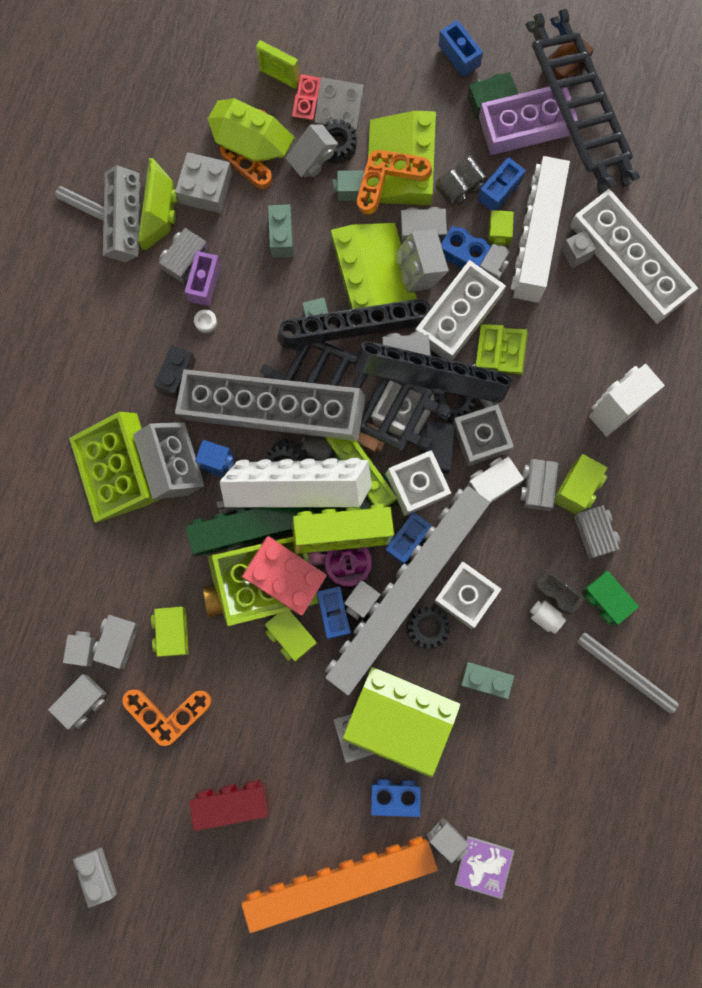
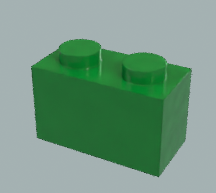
(610, 599)

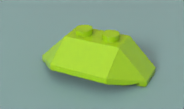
(248, 131)
(158, 206)

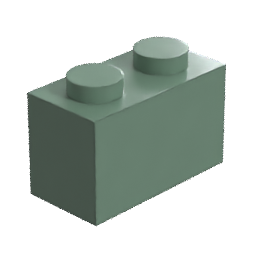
(280, 231)
(486, 680)

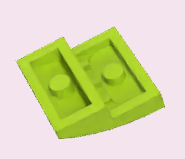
(502, 349)

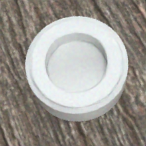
(205, 321)

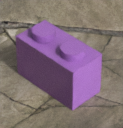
(203, 278)

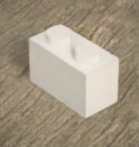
(496, 480)

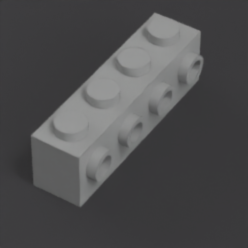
(121, 214)

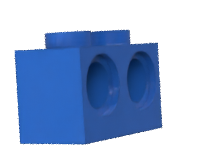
(501, 185)
(461, 255)
(214, 458)
(408, 538)
(334, 613)
(395, 806)

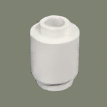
(547, 616)

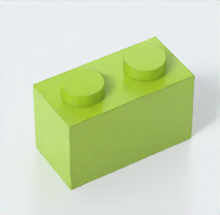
(170, 632)
(290, 634)

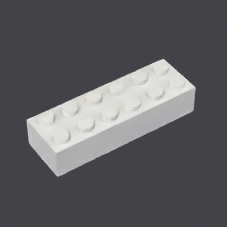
(539, 229)
(634, 256)
(296, 483)

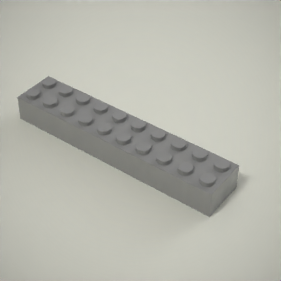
(406, 592)

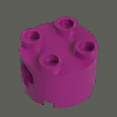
(348, 566)

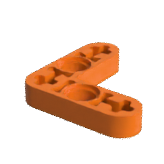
(261, 168)
(381, 171)
(169, 723)

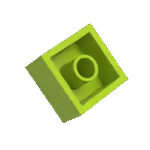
(580, 484)

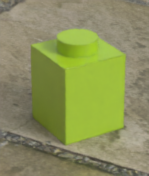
(500, 228)

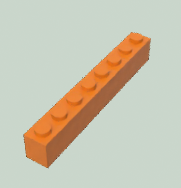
(338, 885)

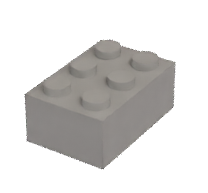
(168, 460)

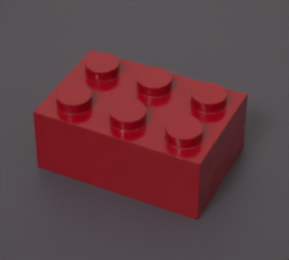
(229, 805)

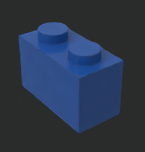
(460, 48)

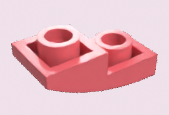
(306, 97)

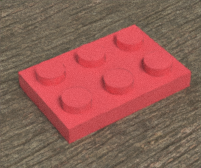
(284, 575)

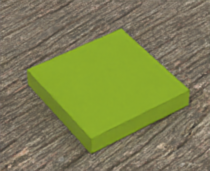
(278, 64)

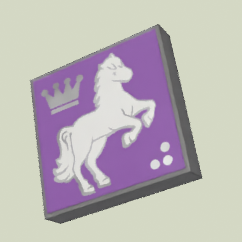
(484, 867)

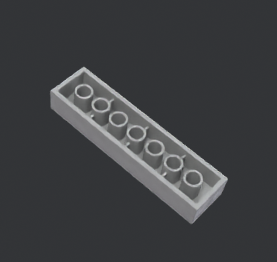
(271, 404)

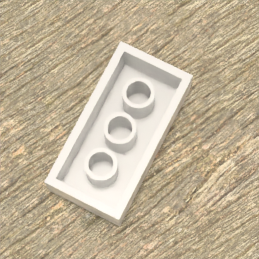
(461, 310)
(625, 398)

